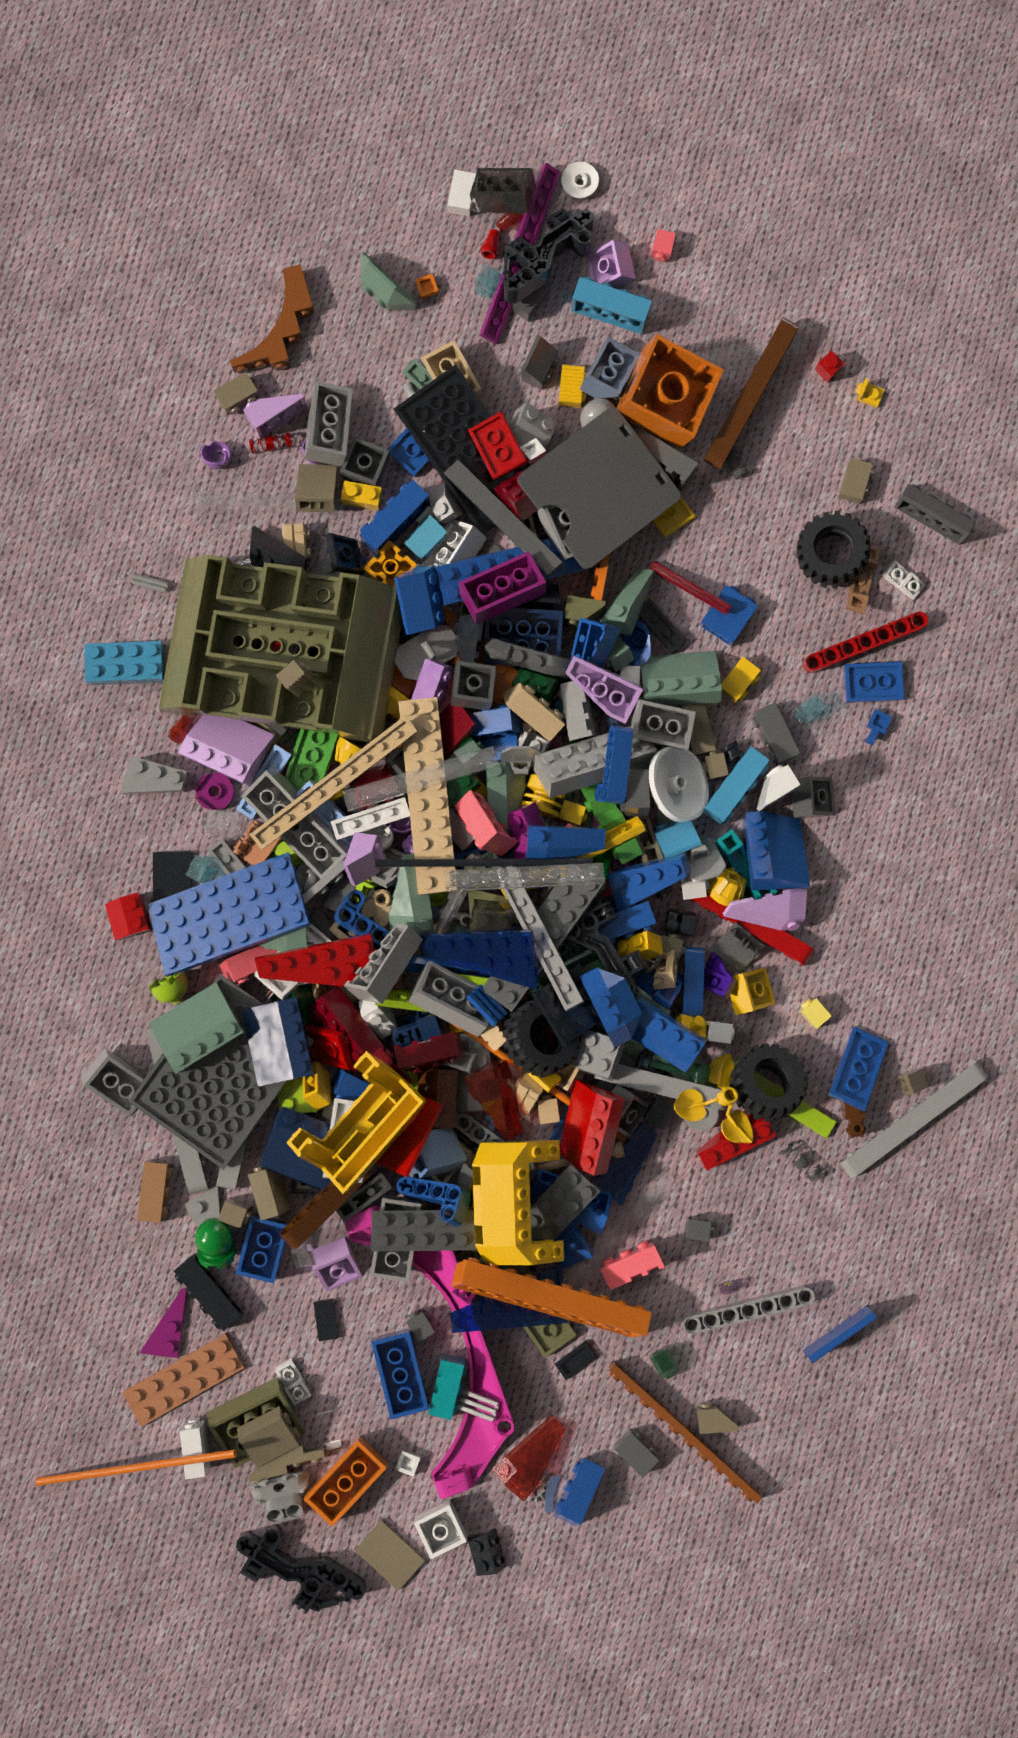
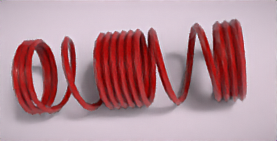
(270, 442)

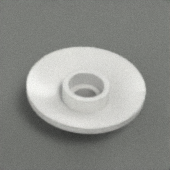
(580, 171)

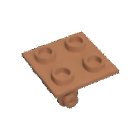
(250, 850)

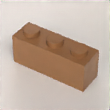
(154, 1191)

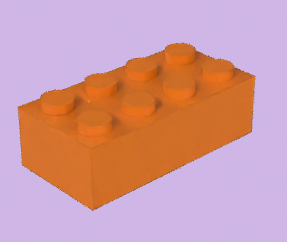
(345, 1481)

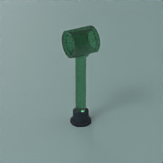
(697, 1073)

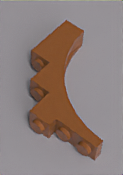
(272, 348)

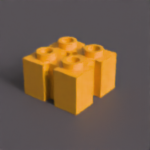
(389, 556)

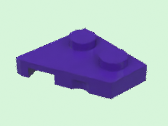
(718, 977)

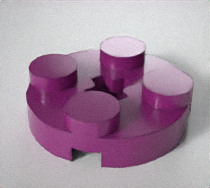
(210, 781)

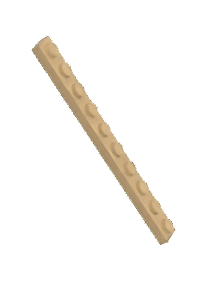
(333, 782)

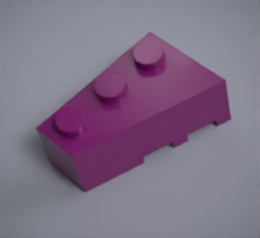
(518, 824)

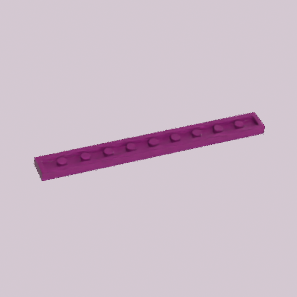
(529, 231)

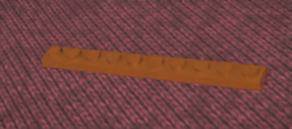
(690, 1438)

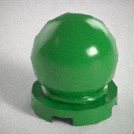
(215, 1243)

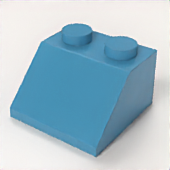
(676, 837)

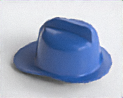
(639, 643)

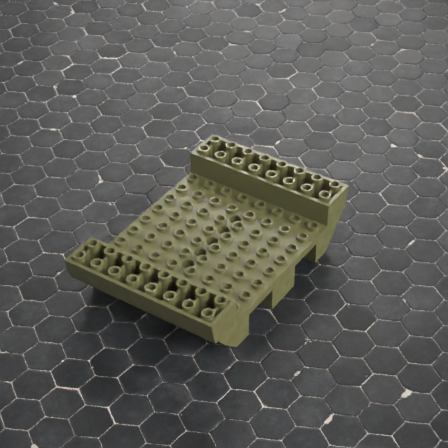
(345, 617)

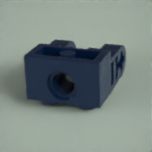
(421, 1026)

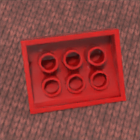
(591, 1127)
(407, 1147)

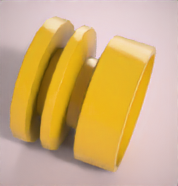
(541, 798)

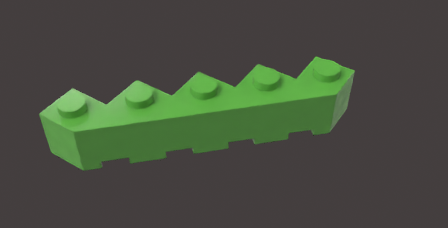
(608, 817)

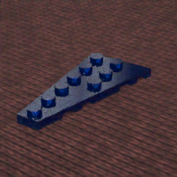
(495, 954)
(496, 1314)

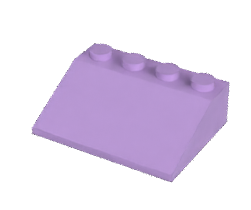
(228, 747)

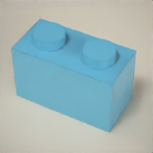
(425, 537)

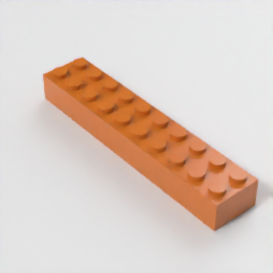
(550, 1298)

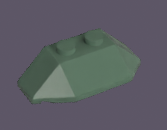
(383, 287)

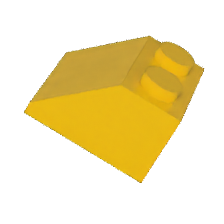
(751, 991)

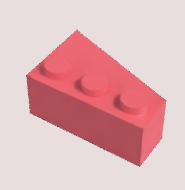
(483, 825)
(631, 1264)

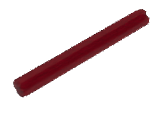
(691, 587)

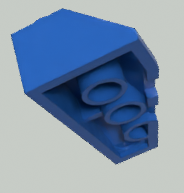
(562, 841)

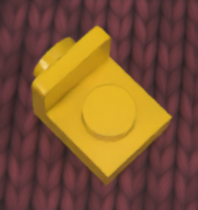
(869, 393)

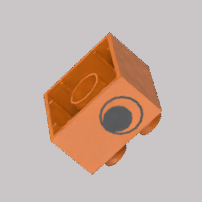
(669, 391)

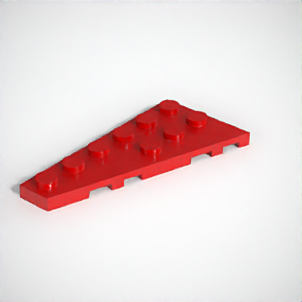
(320, 963)

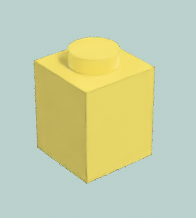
(814, 1012)

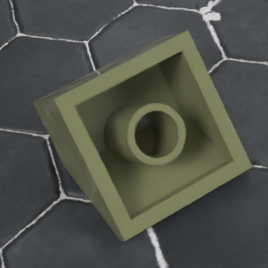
(581, 608)

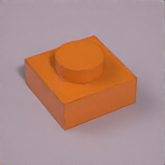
(426, 286)

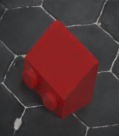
(128, 916)

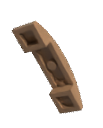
(859, 589)

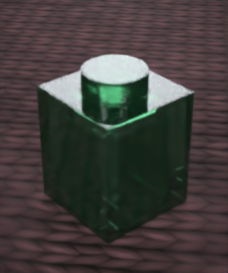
(664, 1363)

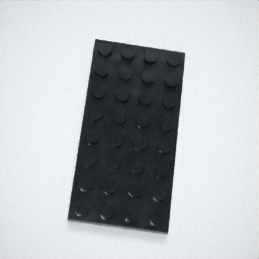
(439, 424)

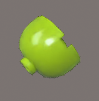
(170, 988)

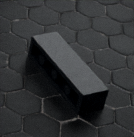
(208, 1292)

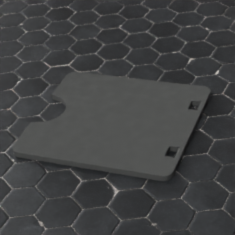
(601, 485)

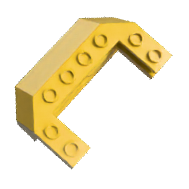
(365, 1128)
(503, 1203)

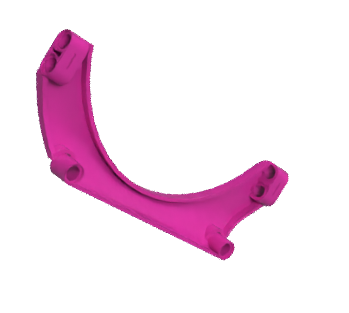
(476, 1437)

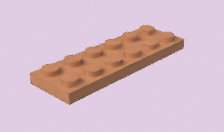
(183, 1379)

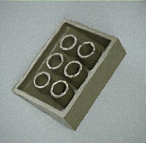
(229, 1416)

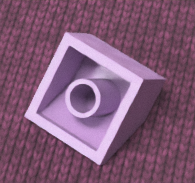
(611, 264)
(361, 858)
(335, 1264)

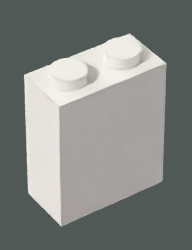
(195, 1442)

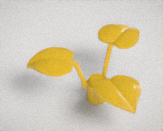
(691, 1105)

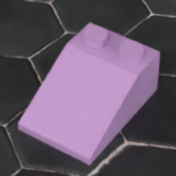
(273, 412)

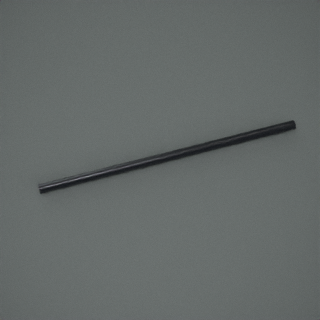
(479, 862)

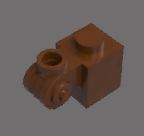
(854, 1116)

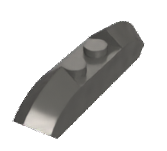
(525, 657)

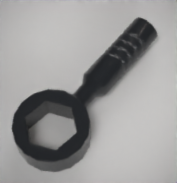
(464, 1139)

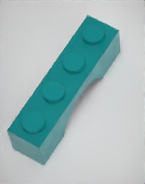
(734, 854)

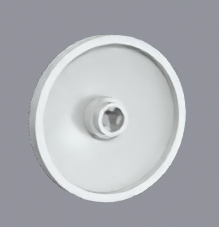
(678, 784)

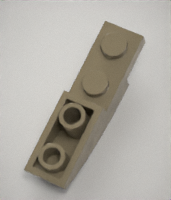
(280, 1465)

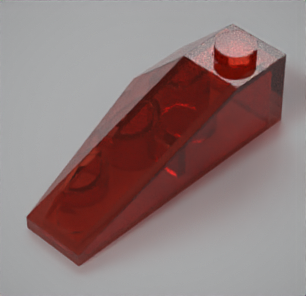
(496, 1093)
(527, 1461)

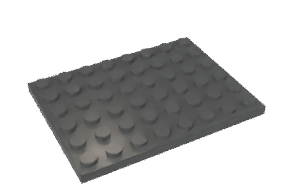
(215, 1099)

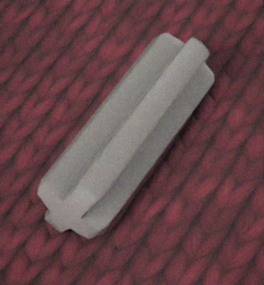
(150, 583)

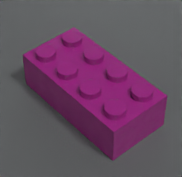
(502, 587)

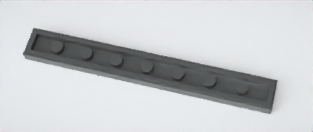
(503, 518)

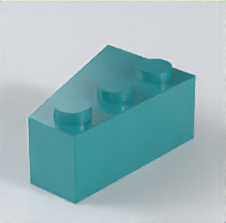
(447, 1386)

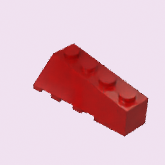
(720, 1149)

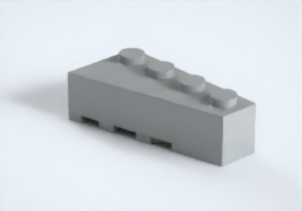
(385, 965)

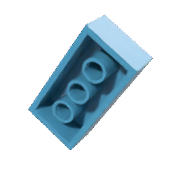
(611, 305)
(124, 663)
(733, 788)

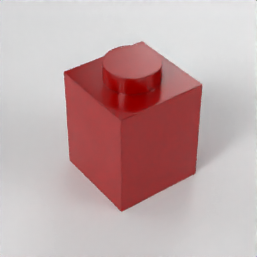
(829, 366)

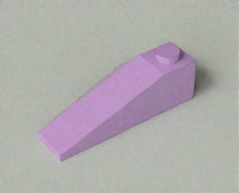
(608, 690)
(776, 912)

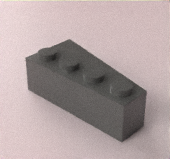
(674, 463)

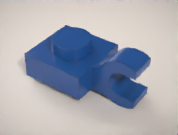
(878, 724)

